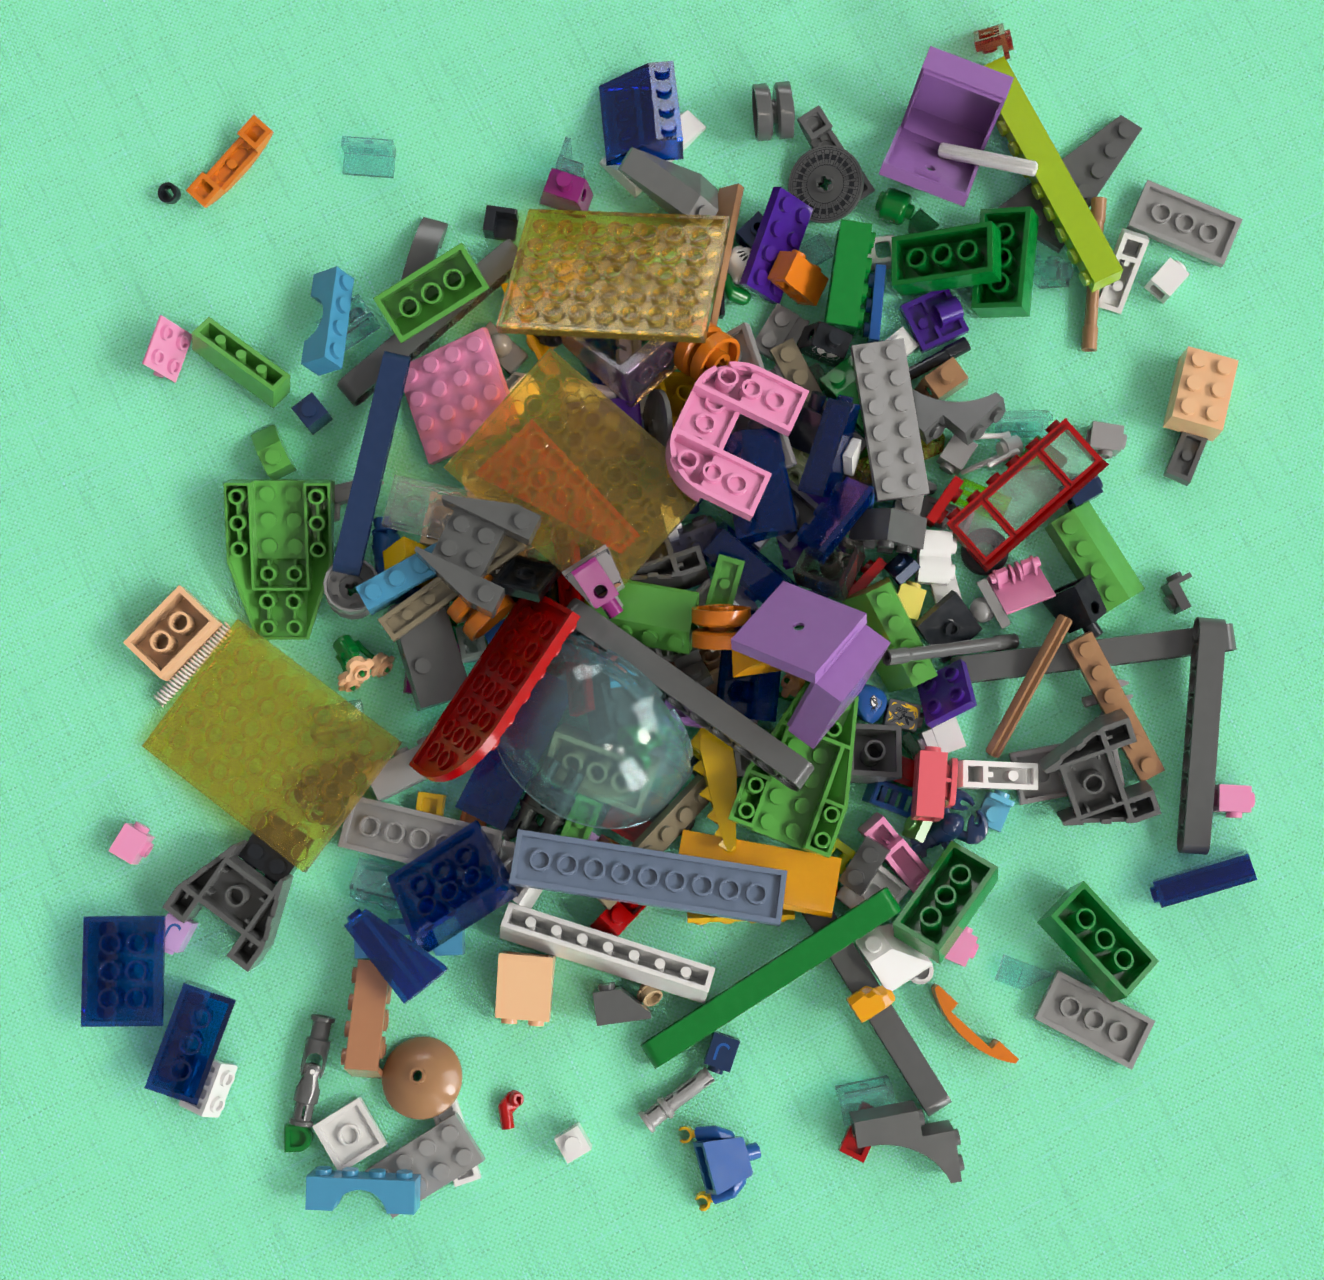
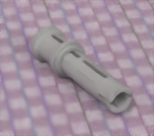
(666, 1107)

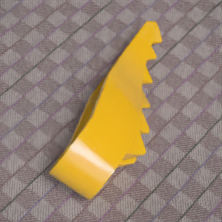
(720, 774)

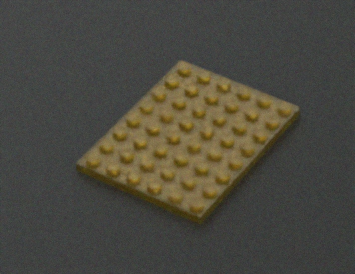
(615, 275)
(576, 464)
(272, 745)

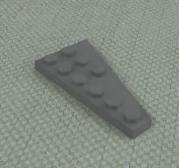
(1090, 169)

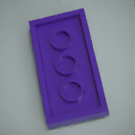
(779, 230)

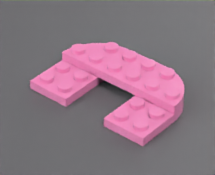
(705, 423)

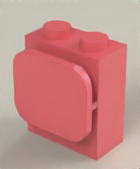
(933, 784)

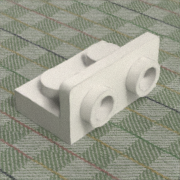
(215, 1090)

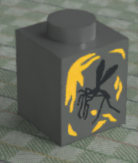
(903, 714)

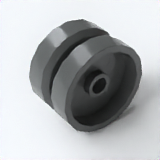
(773, 111)

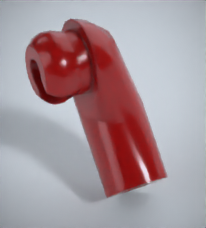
(507, 1106)

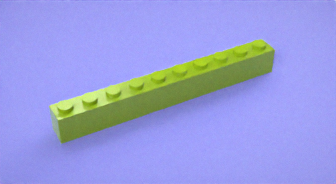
(1056, 188)

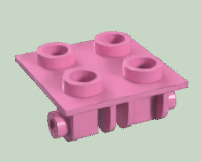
(167, 349)
(1020, 585)

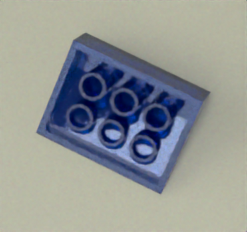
(642, 113)
(451, 887)
(123, 971)

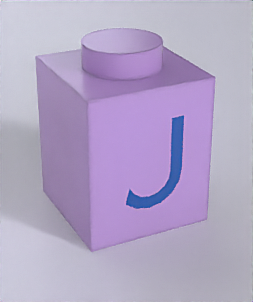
(178, 934)

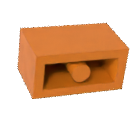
(798, 277)

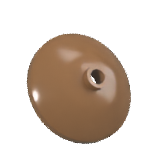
(439, 1081)

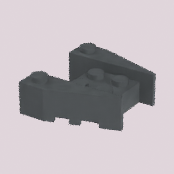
(471, 543)
(673, 569)
(1093, 778)
(238, 898)

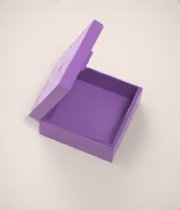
(951, 105)
(831, 652)

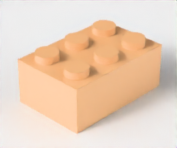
(1200, 393)
(173, 633)

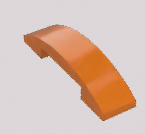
(233, 164)
(946, 1005)

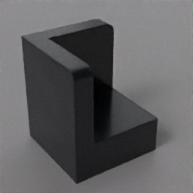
(500, 223)

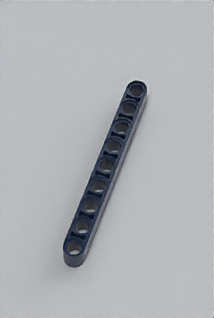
(371, 464)

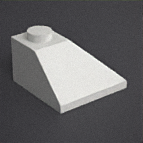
(890, 958)

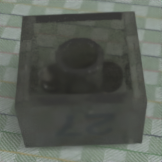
(835, 574)

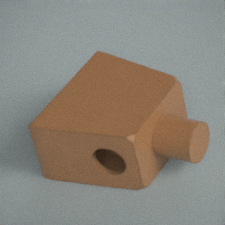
(943, 380)

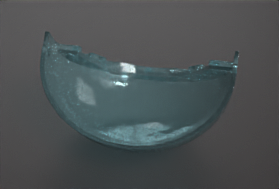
(597, 741)

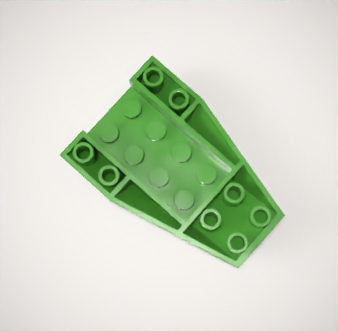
(816, 812)

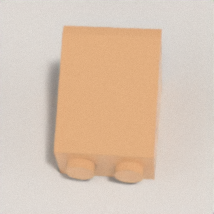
(524, 987)

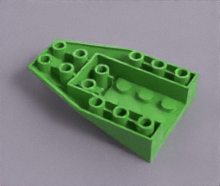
(280, 550)

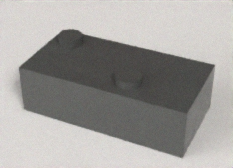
(432, 660)

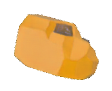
(870, 1001)

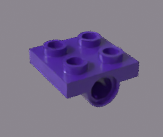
(934, 319)
(947, 694)

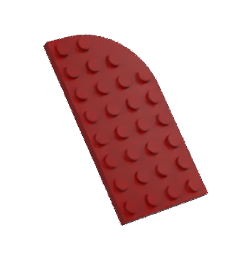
(495, 689)

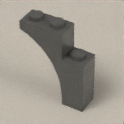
(964, 419)
(905, 1126)

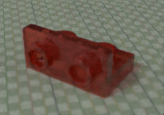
(991, 37)

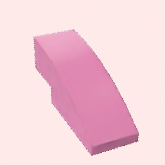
(901, 857)

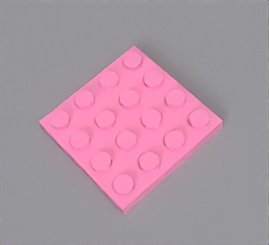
(454, 392)

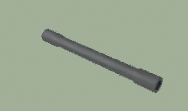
(905, 655)

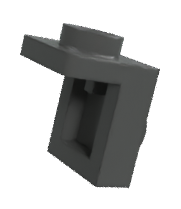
(1174, 595)

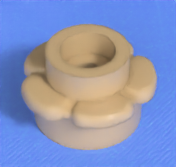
(648, 995)

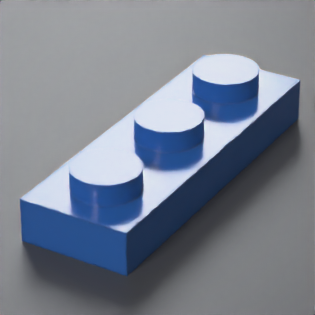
(874, 304)

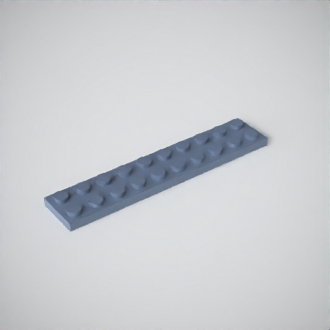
(648, 877)

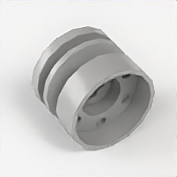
(338, 596)

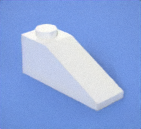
(1129, 252)
(997, 775)

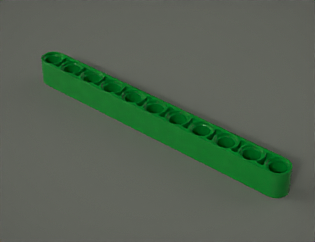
(771, 977)

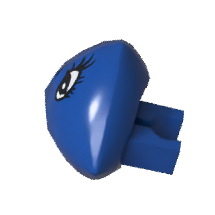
(871, 704)

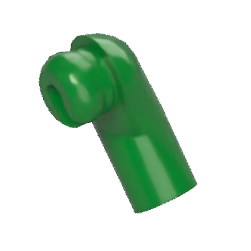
(736, 293)

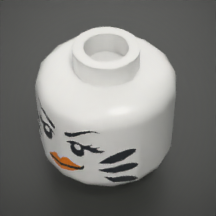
(737, 262)

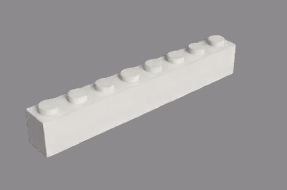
(606, 952)

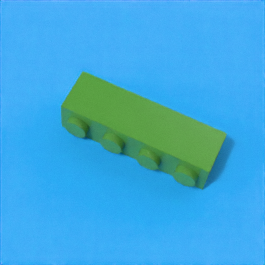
(241, 362)

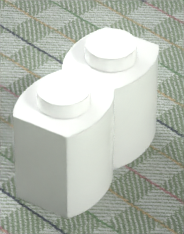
(936, 558)

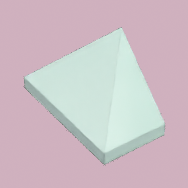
(469, 649)

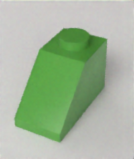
(273, 452)

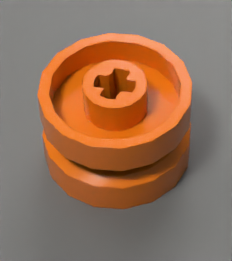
(696, 358)
(477, 623)
(719, 624)

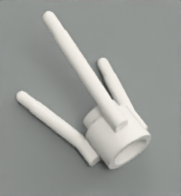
(1006, 449)

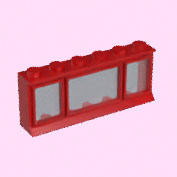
(1025, 494)

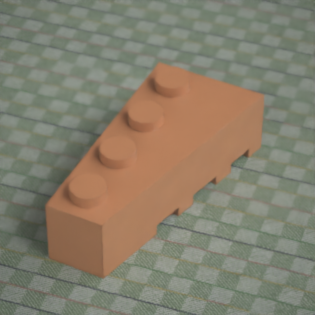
(367, 1022)

